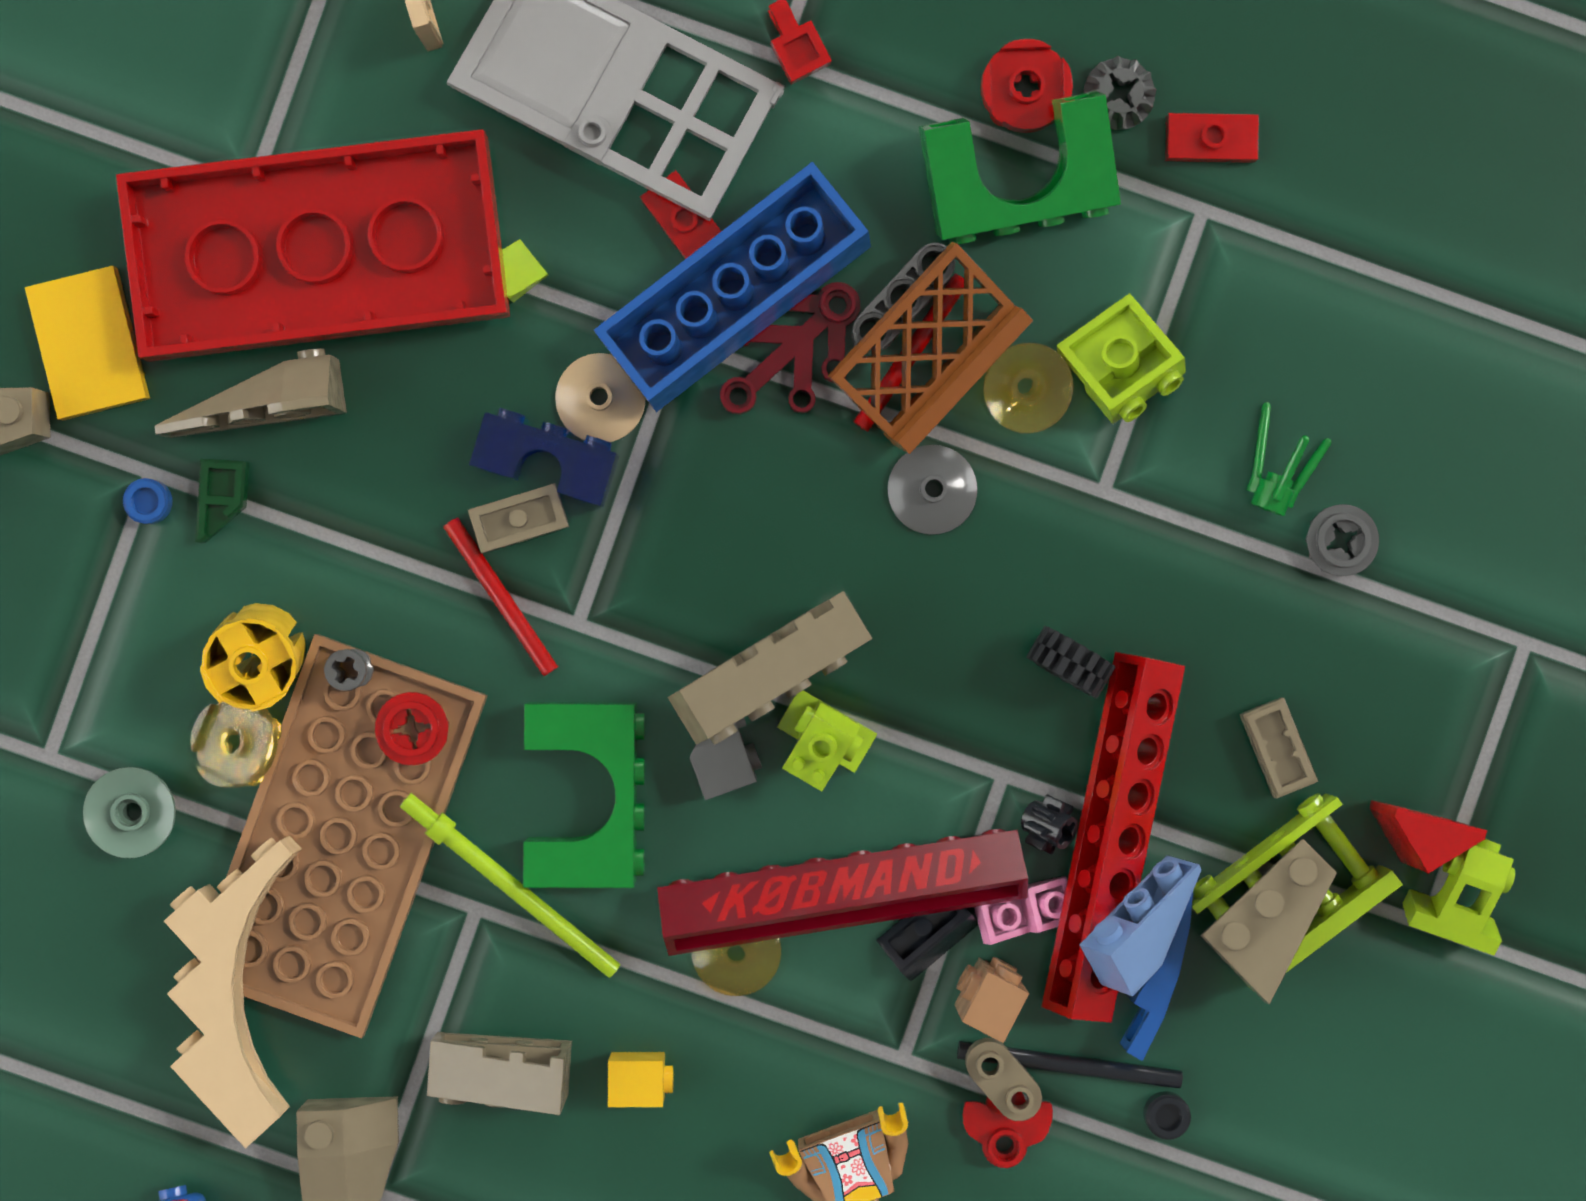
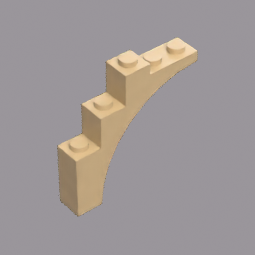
(223, 1061)

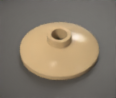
(605, 421)

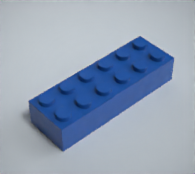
(734, 286)

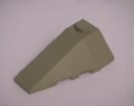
(280, 394)
(346, 1147)

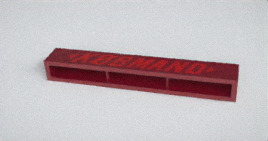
(842, 891)

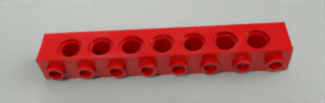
(1113, 825)

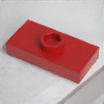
(1212, 137)
(682, 226)

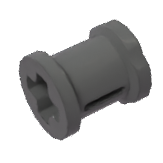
(335, 674)

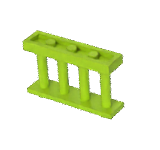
(1336, 910)

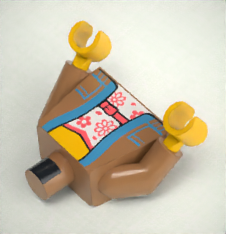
(849, 1159)

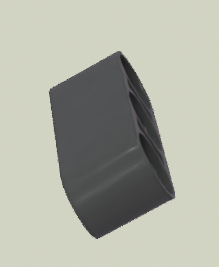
(902, 280)

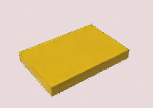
(87, 343)

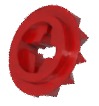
(398, 745)

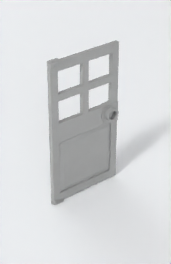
(582, 68)

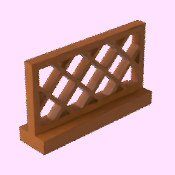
(956, 375)

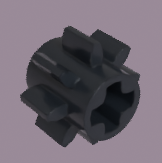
(1049, 824)

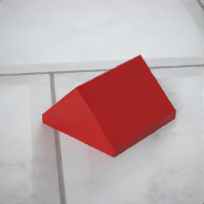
(1423, 838)

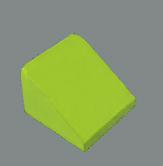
(521, 270)

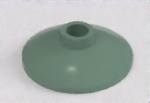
(107, 814)

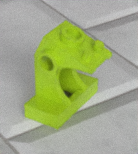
(824, 740)
(1471, 925)

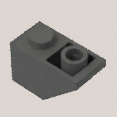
(726, 764)

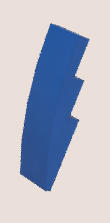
(1156, 993)

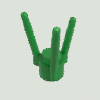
(1278, 491)

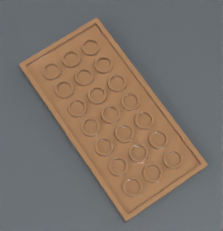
(346, 896)

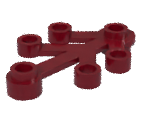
(798, 343)

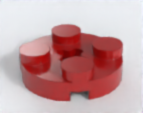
(1006, 68)

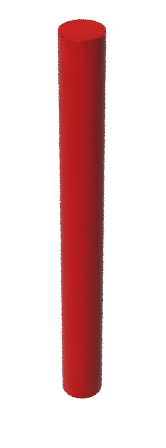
(919, 341)
(500, 596)

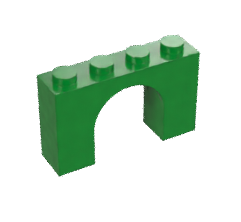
(1081, 183)
(609, 854)

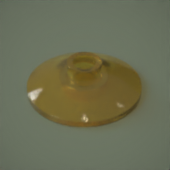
(1045, 401)
(741, 976)

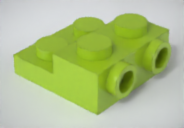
(1123, 360)

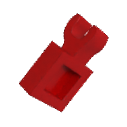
(798, 47)

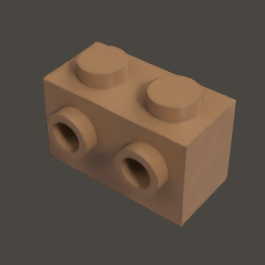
(990, 997)

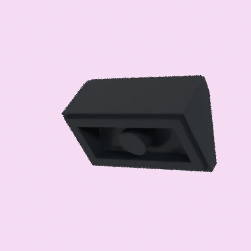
(923, 939)

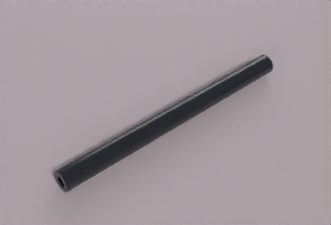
(1088, 1067)

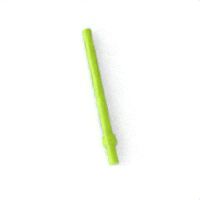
(441, 829)

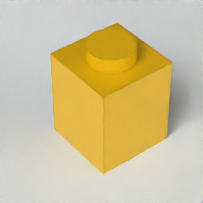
(638, 1079)

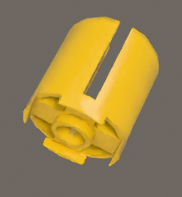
(255, 681)

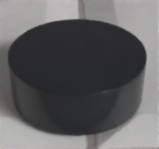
(1167, 1115)

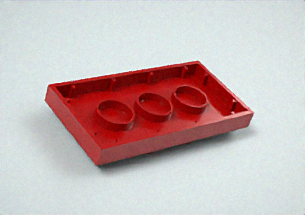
(313, 245)

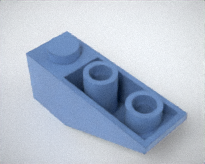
(1139, 931)

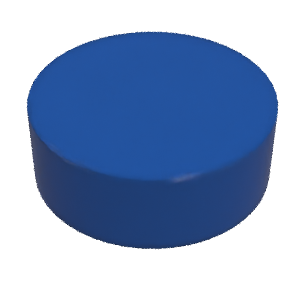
(147, 501)

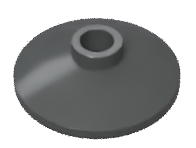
(915, 506)

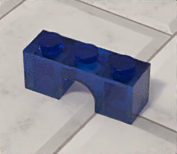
(507, 443)

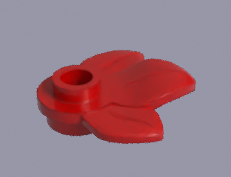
(988, 1124)

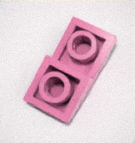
(1017, 917)

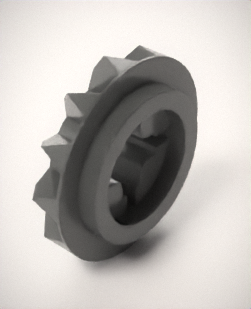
(1140, 97)
(1361, 547)

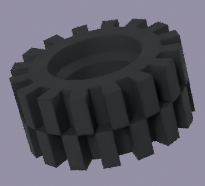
(1070, 662)

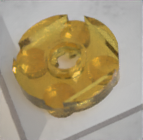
(256, 751)

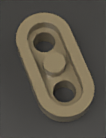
(1004, 1080)

